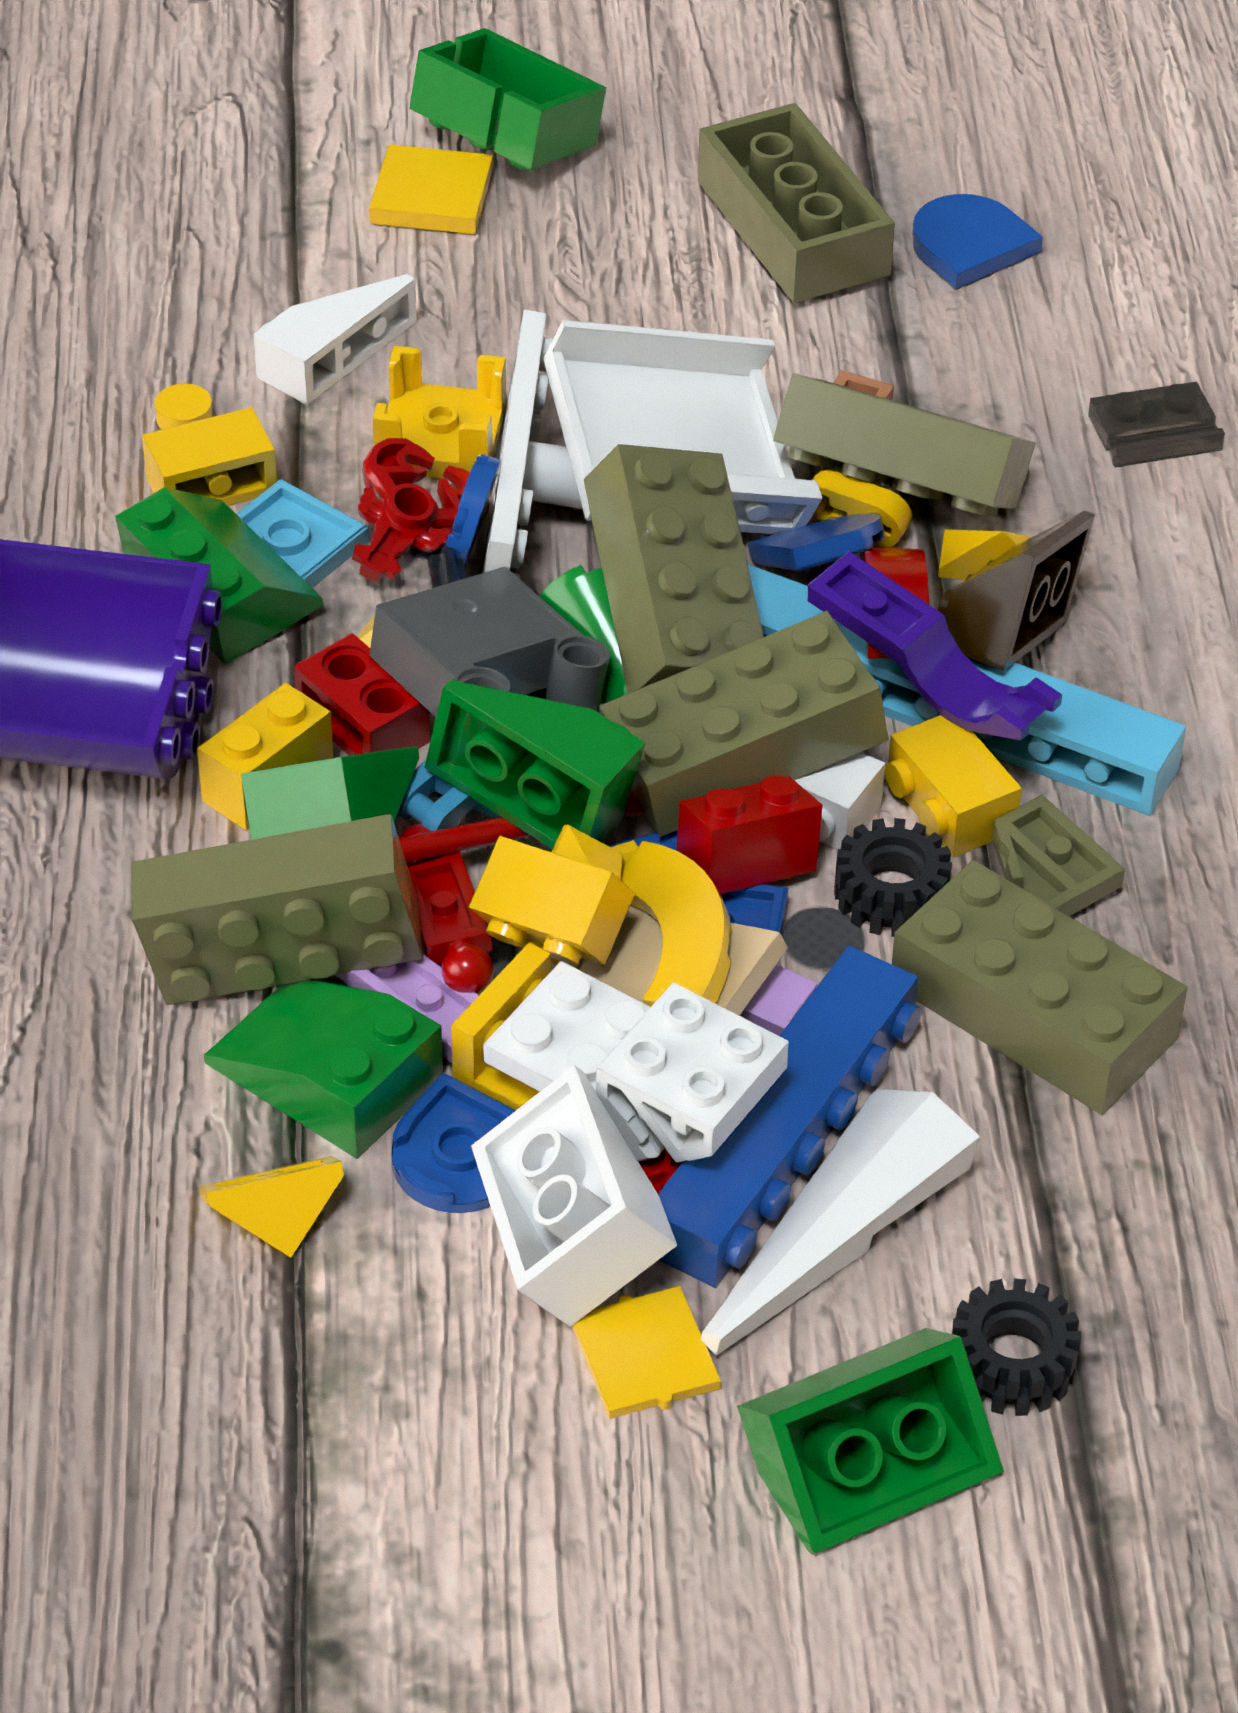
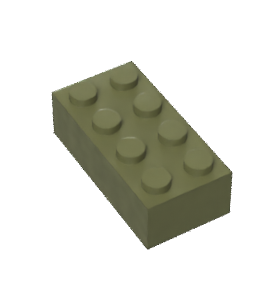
(795, 202)
(904, 442)
(670, 559)
(750, 716)
(276, 910)
(1039, 986)

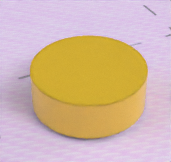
(182, 405)

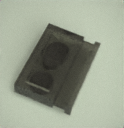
(1156, 424)

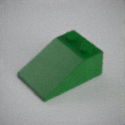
(534, 760)
(333, 1059)

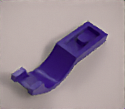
(923, 646)

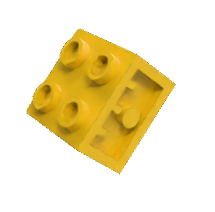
(486, 1016)

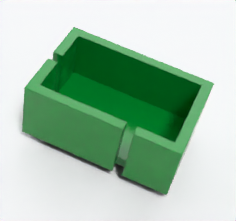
(507, 99)

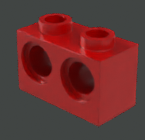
(364, 700)

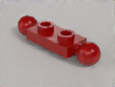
(449, 928)

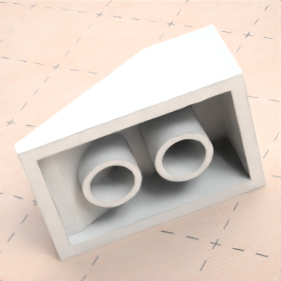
(570, 1200)

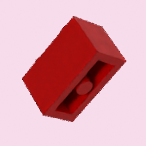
(751, 833)

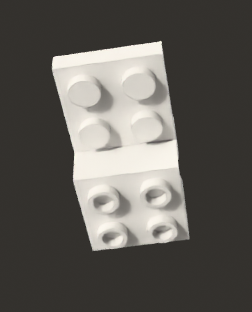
(663, 1071)

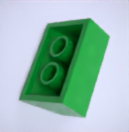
(256, 584)
(872, 1438)

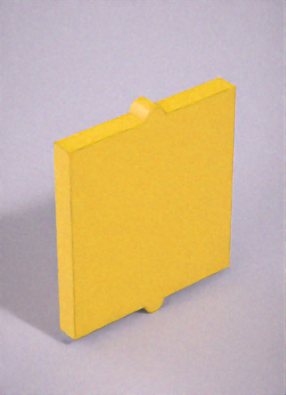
(646, 1352)

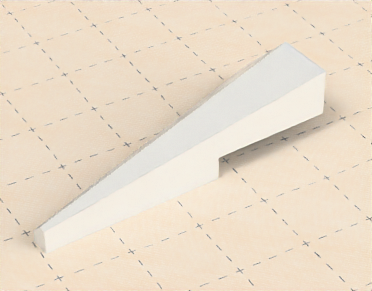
(880, 1168)

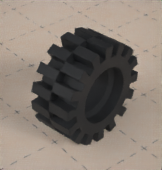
(889, 850)
(1026, 1316)

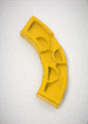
(690, 918)

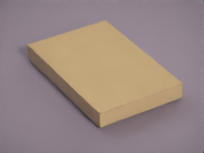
(639, 949)

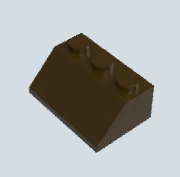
(1018, 595)

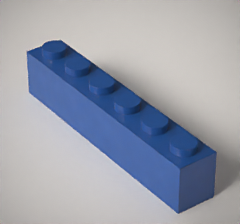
(833, 1051)

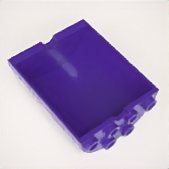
(103, 658)

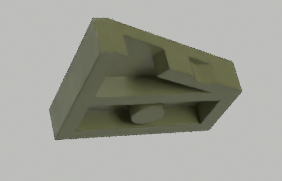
(1053, 857)

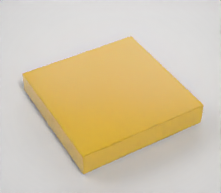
(431, 189)

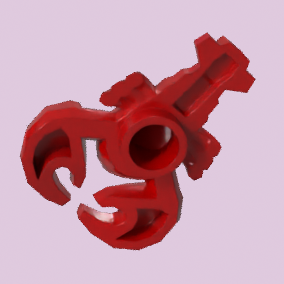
(405, 512)

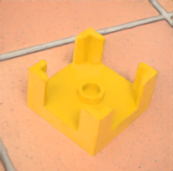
(443, 420)

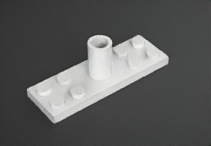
(527, 467)

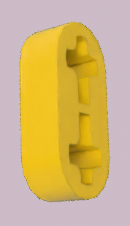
(850, 496)

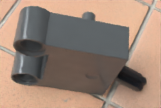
(487, 635)

